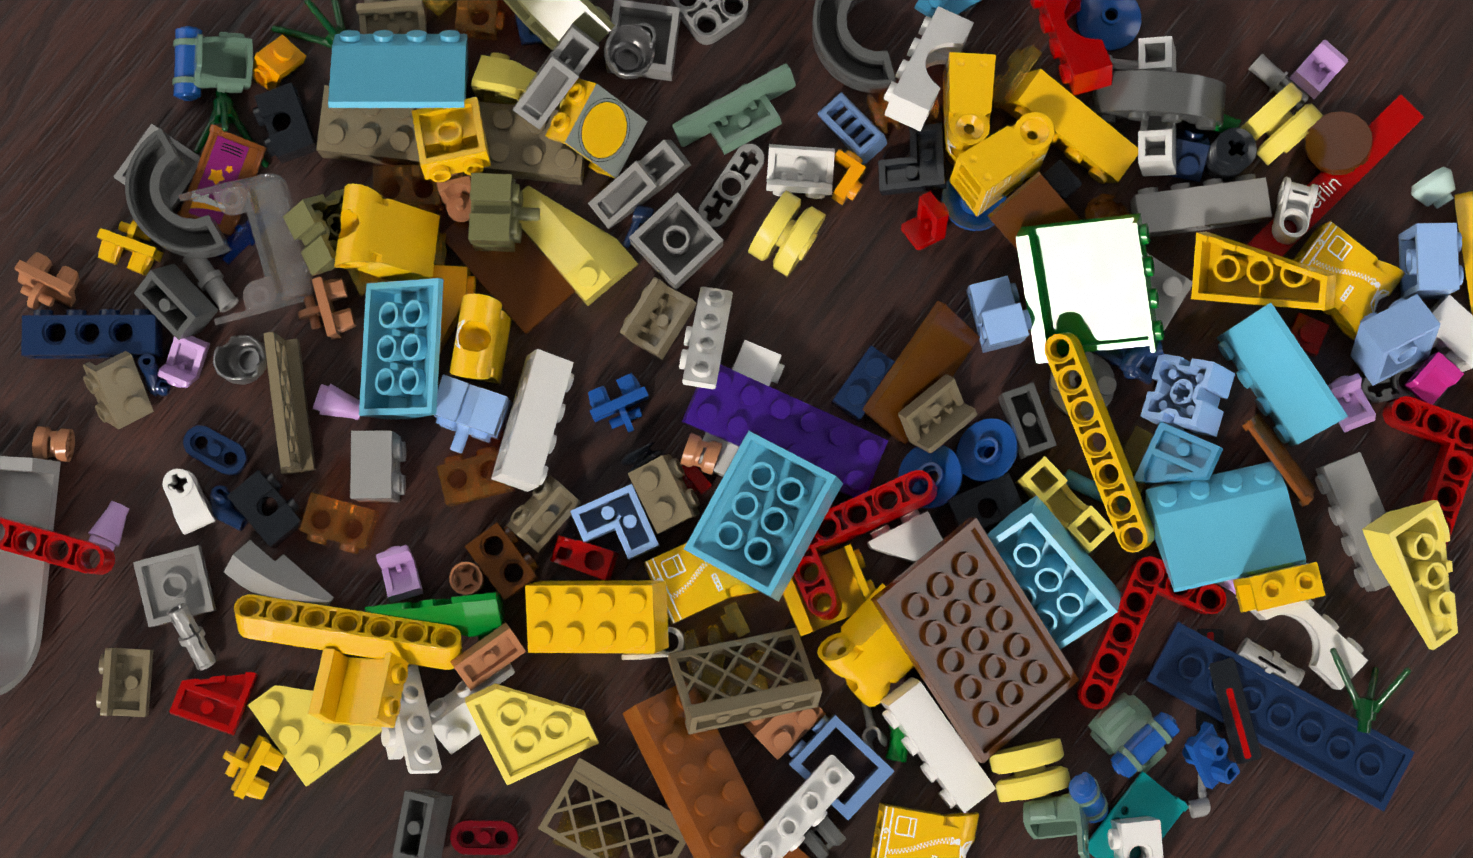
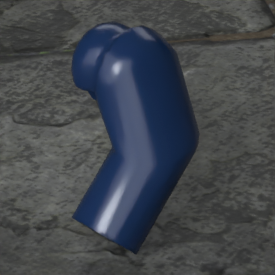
(1135, 357)
(154, 383)
(224, 509)

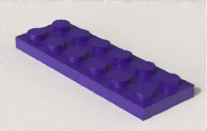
(814, 435)

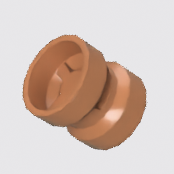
(53, 444)
(693, 452)
(462, 576)

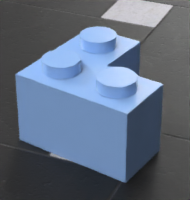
(996, 315)
(617, 512)

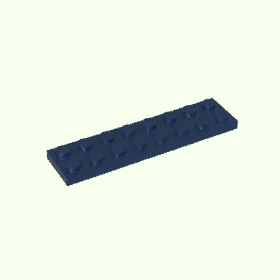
(1285, 718)

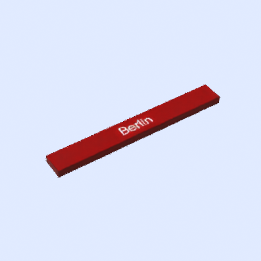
(1386, 131)

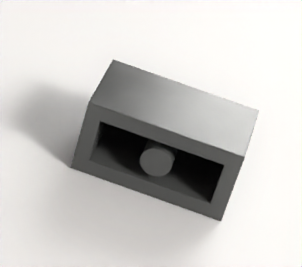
(175, 301)
(1028, 420)
(422, 824)

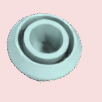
(1435, 188)

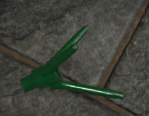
(328, 40)
(224, 114)
(1367, 706)

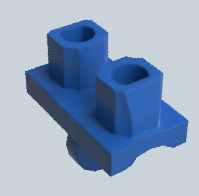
(603, 407)
(1210, 757)

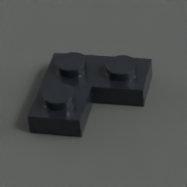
(922, 170)

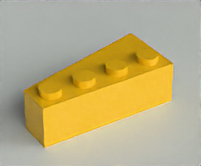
(1078, 129)
(1248, 275)

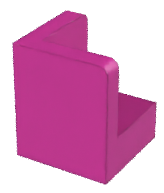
(1433, 378)

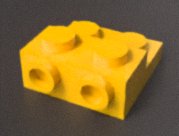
(451, 140)

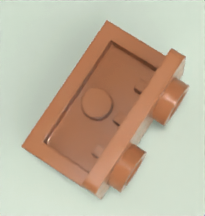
(783, 731)

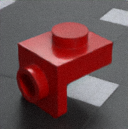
(929, 224)

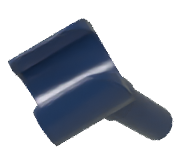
(640, 215)

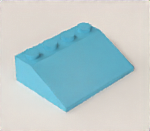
(398, 70)
(401, 349)
(1280, 376)
(763, 515)
(1224, 526)
(1054, 572)

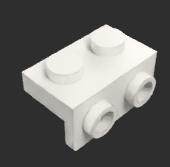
(800, 170)

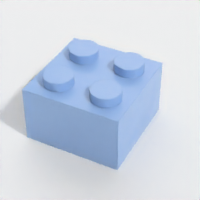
(1430, 260)
(1394, 339)

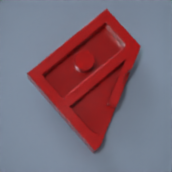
(214, 701)

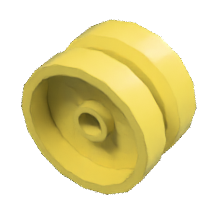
(1280, 124)
(789, 235)
(1030, 775)

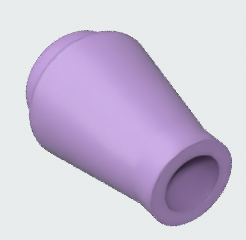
(336, 402)
(110, 526)

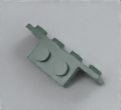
(740, 114)

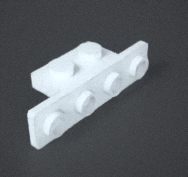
(706, 338)
(451, 717)
(413, 730)
(800, 812)

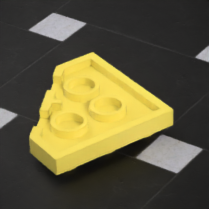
(528, 730)
(304, 740)

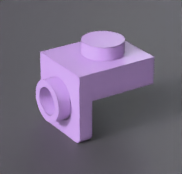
(1319, 69)
(184, 361)
(1353, 401)
(399, 573)

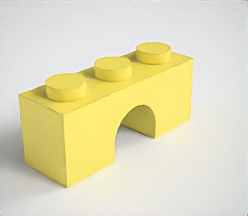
(1079, 519)

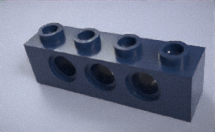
(40, 327)

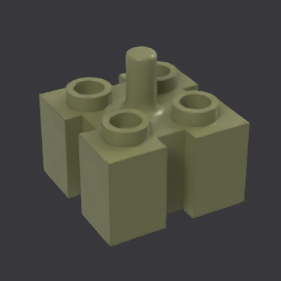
(497, 212)
(318, 226)

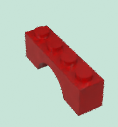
(1082, 60)

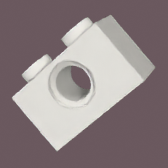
(1136, 832)

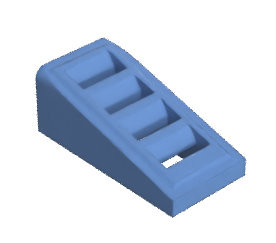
(872, 146)

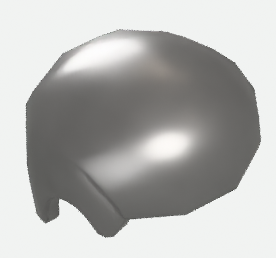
(629, 51)
(240, 359)

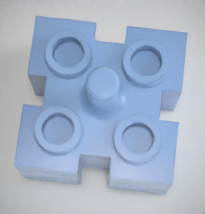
(1188, 394)
(470, 411)

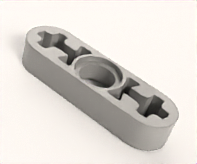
(736, 161)

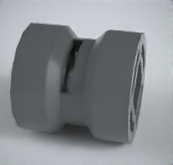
(829, 832)

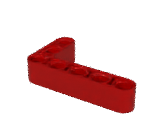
(1451, 447)
(847, 530)
(48, 544)
(1134, 621)

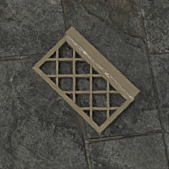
(289, 404)
(749, 706)
(623, 797)

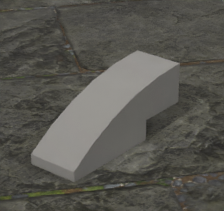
(556, 76)
(639, 183)
(272, 578)

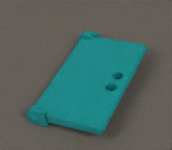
(1142, 799)

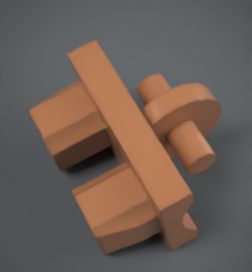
(456, 196)
(43, 287)
(334, 322)

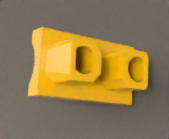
(113, 245)
(246, 781)

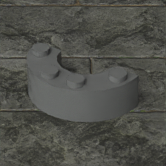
(842, 55)
(1164, 95)
(148, 202)

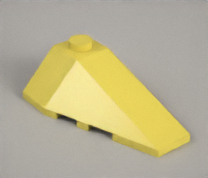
(501, 80)
(575, 247)
(1413, 558)

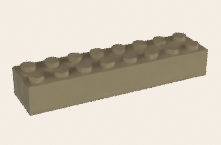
(390, 139)

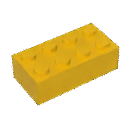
(597, 616)

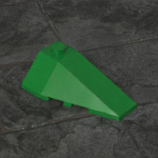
(470, 614)

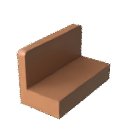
(488, 656)

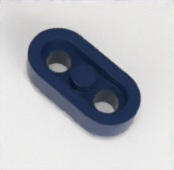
(216, 451)

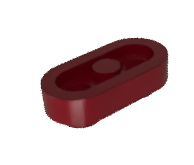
(484, 837)

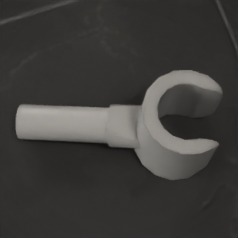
(871, 730)
(1201, 806)

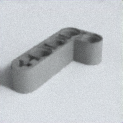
(714, 12)

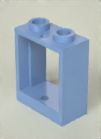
(868, 785)

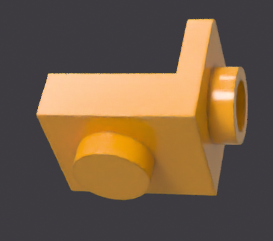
(276, 62)
(850, 184)

